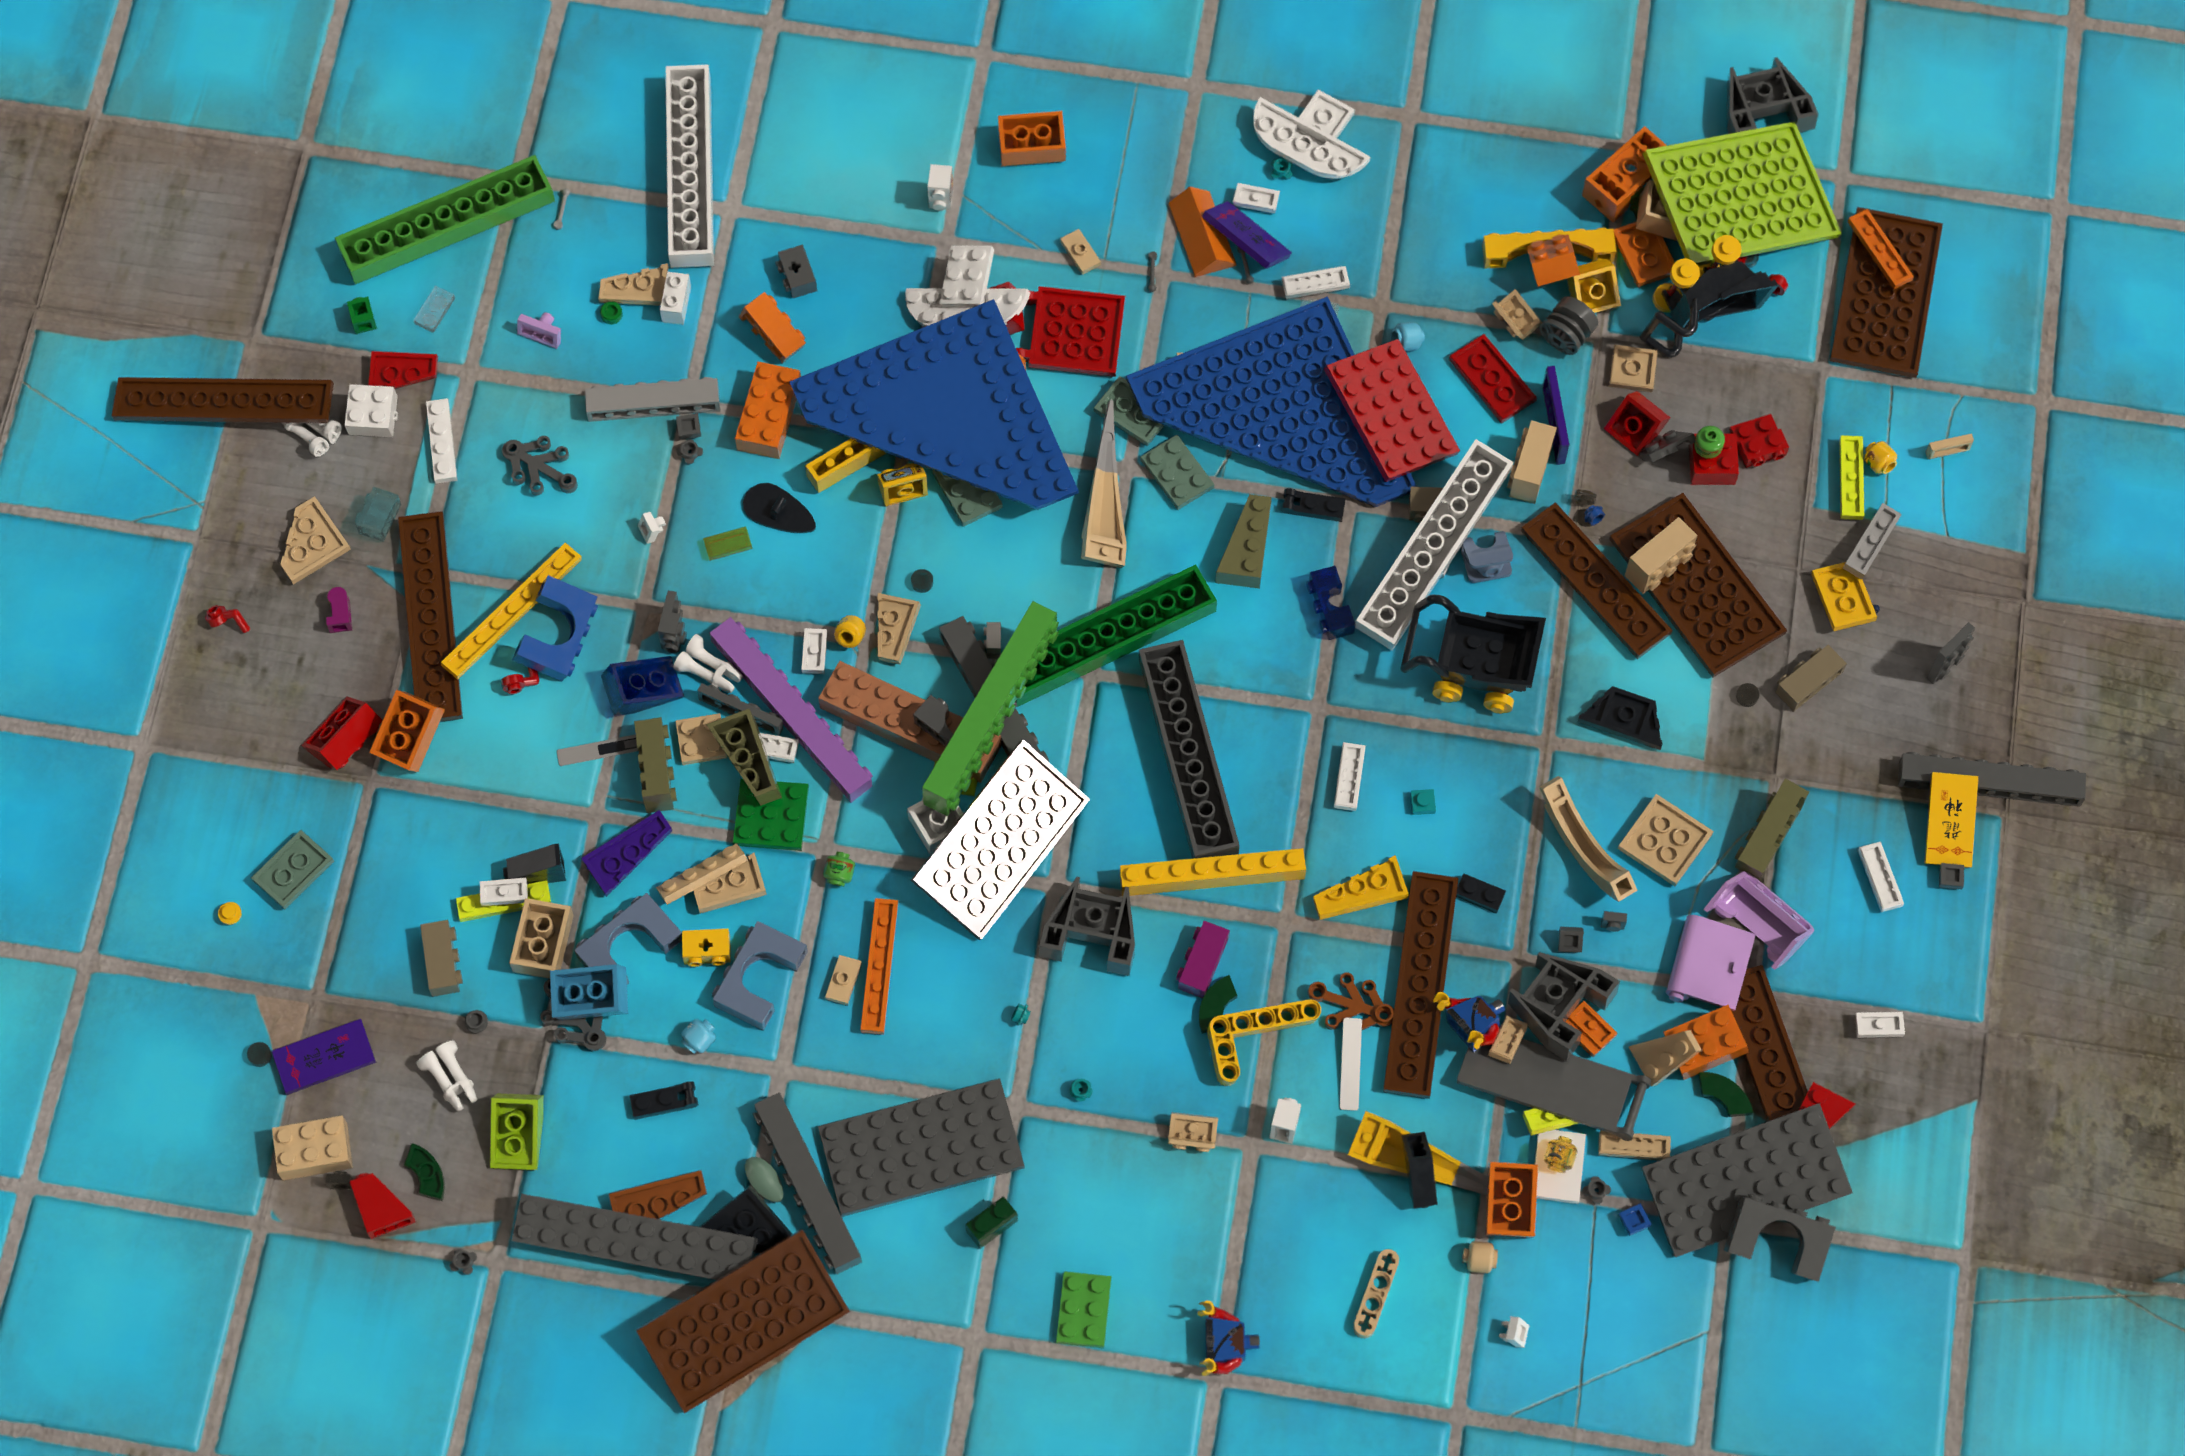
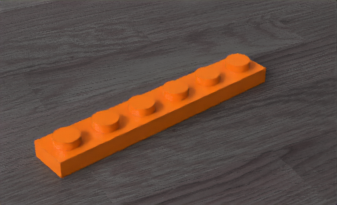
(879, 966)

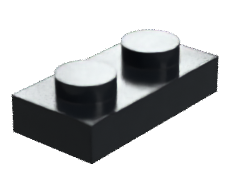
(1480, 893)

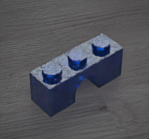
(1335, 620)

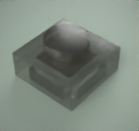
(339, 1180)

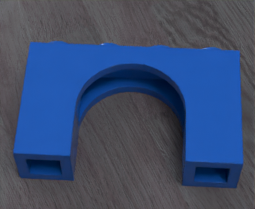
(577, 608)

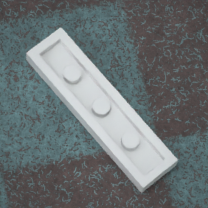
(441, 441)

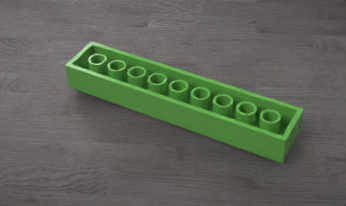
(445, 219)
(990, 708)

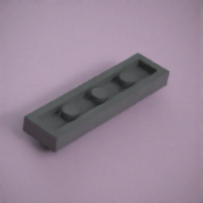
(732, 705)

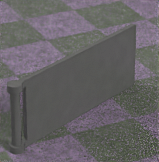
(1569, 1089)

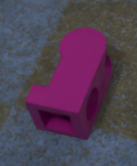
(341, 611)

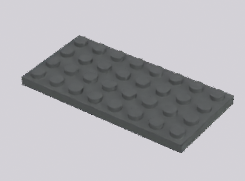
(921, 1147)
(1778, 1160)

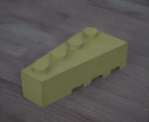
(1246, 549)
(745, 749)
(653, 765)
(1772, 828)

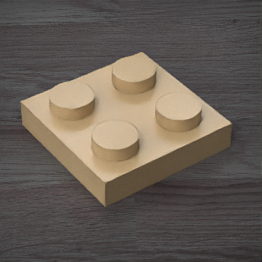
(697, 741)

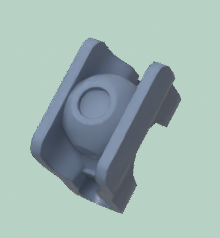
(1487, 563)

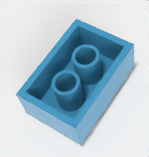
(589, 992)

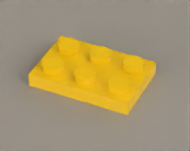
(1843, 597)

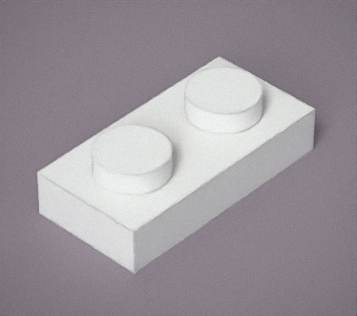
(1256, 198)
(814, 651)
(503, 891)
(1879, 1024)

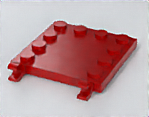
(1075, 331)

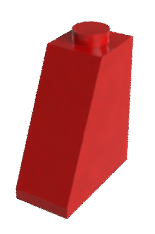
(379, 1206)

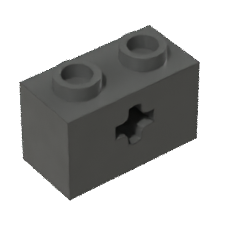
(793, 261)

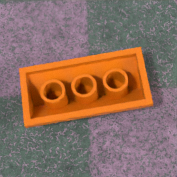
(1203, 243)

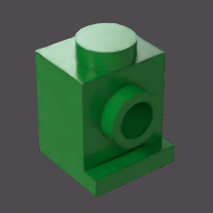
(361, 315)

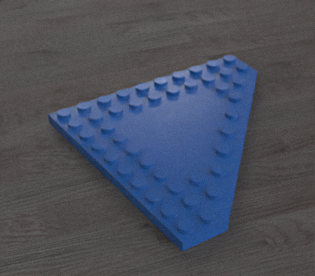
(1271, 401)
(949, 403)

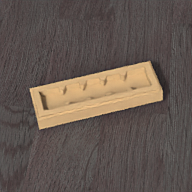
(1640, 1147)

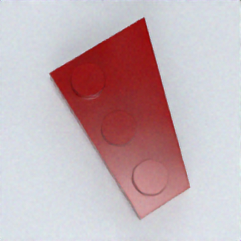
(401, 369)
(1832, 1104)

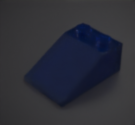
(641, 684)

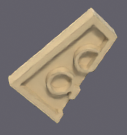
(636, 288)
(896, 624)
(732, 887)
(1665, 1055)

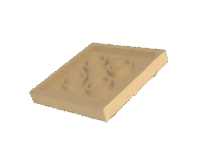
(1665, 840)

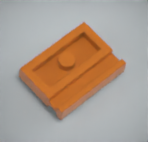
(1594, 1029)

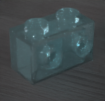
(378, 514)

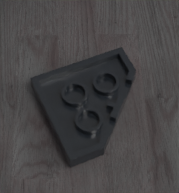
(749, 1217)

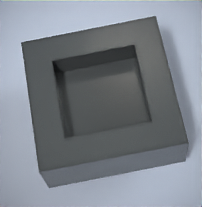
(688, 426)
(1951, 876)
(1614, 921)
(1570, 939)

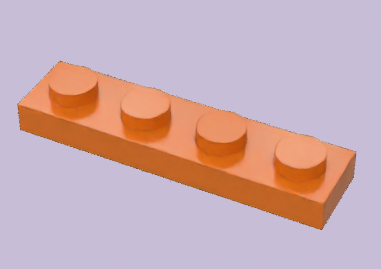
(1880, 249)

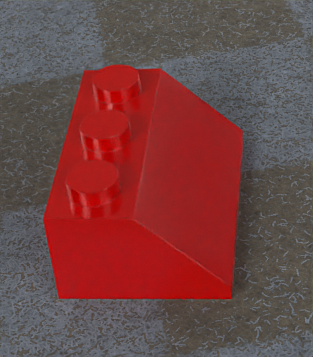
(343, 733)

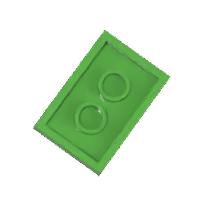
(1083, 1309)

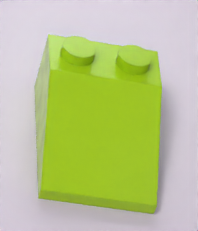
(516, 1131)

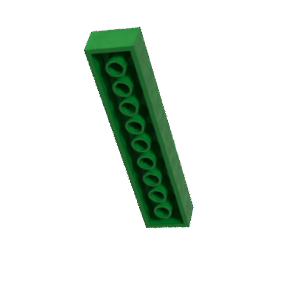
(1122, 630)

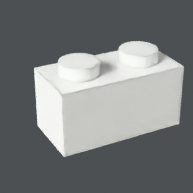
(993, 634)

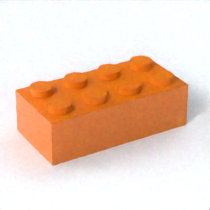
(767, 411)

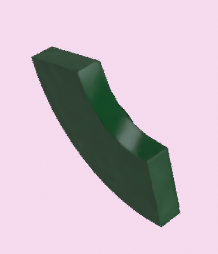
(1215, 1002)
(1726, 1092)
(428, 1172)

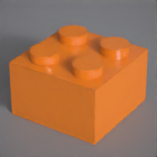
(1553, 260)

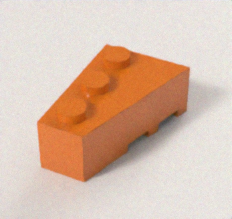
(773, 327)

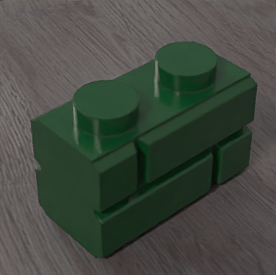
(991, 1222)

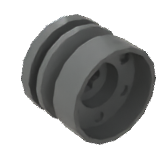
(1569, 325)

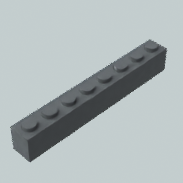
(975, 668)
(1998, 779)
(808, 1184)

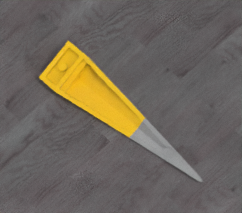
(1381, 1145)

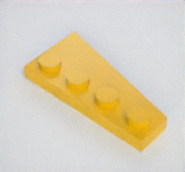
(1373, 888)

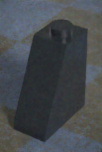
(537, 865)
(1419, 1170)

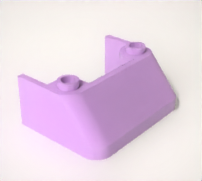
(1763, 915)

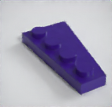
(622, 854)

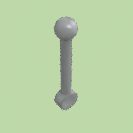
(558, 224)

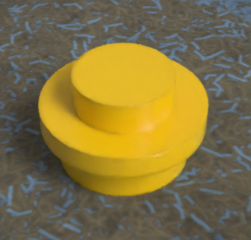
(229, 913)

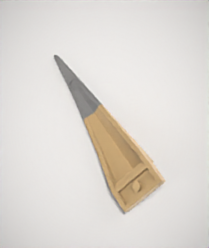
(1103, 525)

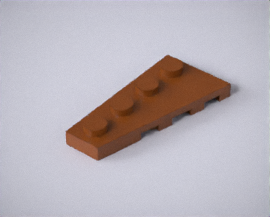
(660, 1197)

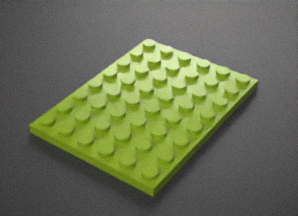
(1742, 186)

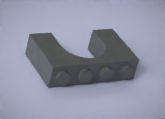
(1813, 1235)

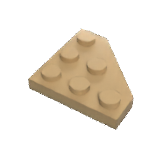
(311, 541)

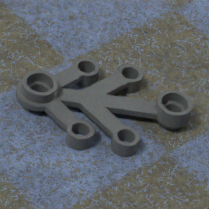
(537, 463)
(587, 1031)

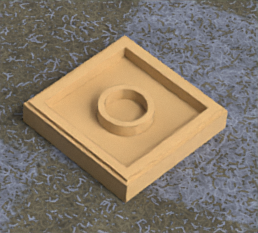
(1633, 368)

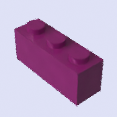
(1202, 959)

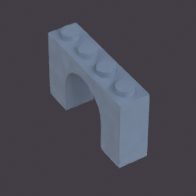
(641, 916)
(761, 944)

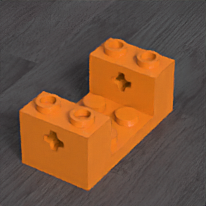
(1612, 185)

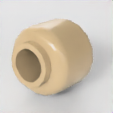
(1480, 1257)

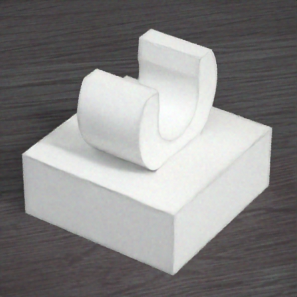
(650, 527)
(1516, 1331)

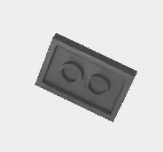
(1951, 653)

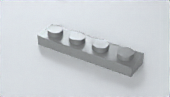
(1872, 541)

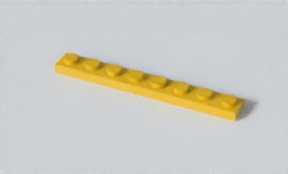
(509, 612)

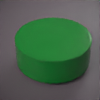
(611, 312)

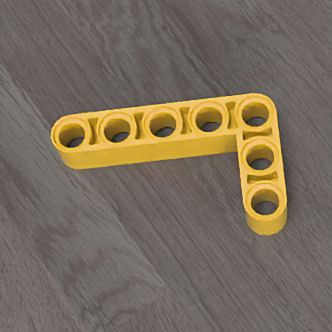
(1254, 1027)

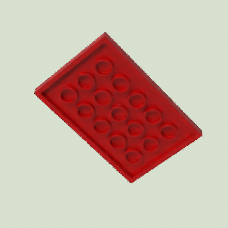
(1392, 410)

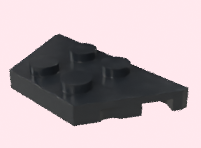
(1625, 716)

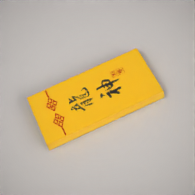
(1951, 819)

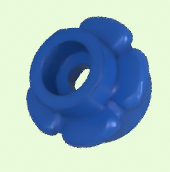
(1594, 514)

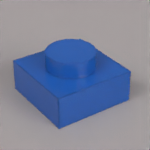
(1635, 1219)

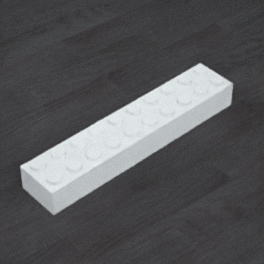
(689, 166)
(1434, 544)

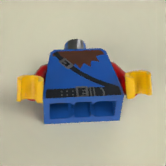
(1472, 1018)
(1224, 1340)

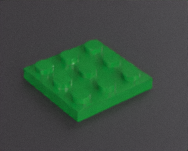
(774, 824)

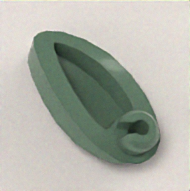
(764, 1179)

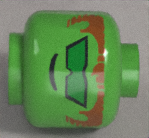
(1709, 441)
(839, 869)

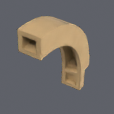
(1589, 854)

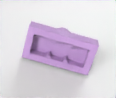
(539, 330)

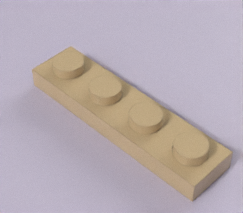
(701, 873)

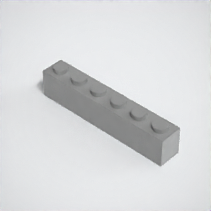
(652, 399)

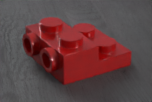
(1760, 441)

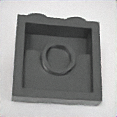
(671, 627)

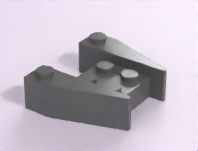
(1765, 95)
(1092, 919)
(1556, 995)

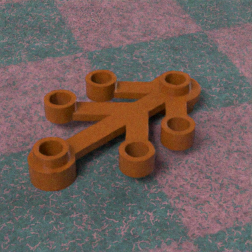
(1355, 1004)

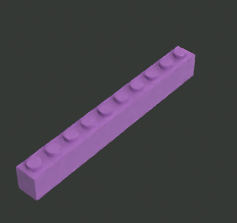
(796, 715)

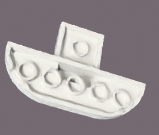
(1312, 137)
(964, 288)

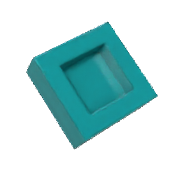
(1423, 802)

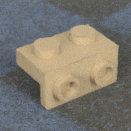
(1517, 314)
(1192, 1131)

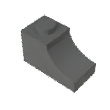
(932, 719)

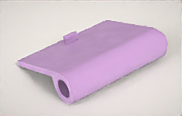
(1706, 962)

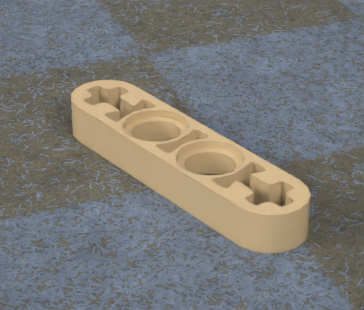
(1374, 1293)

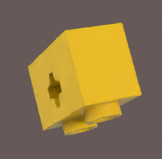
(694, 945)

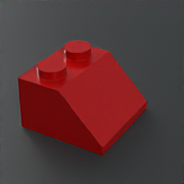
(1636, 422)

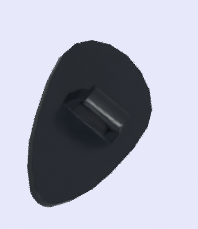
(777, 509)

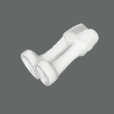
(317, 445)
(695, 649)
(447, 1053)

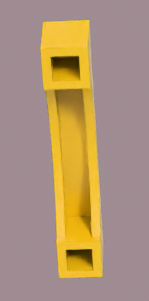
(1503, 248)

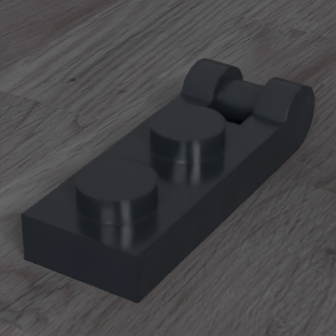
(1313, 505)
(663, 1100)

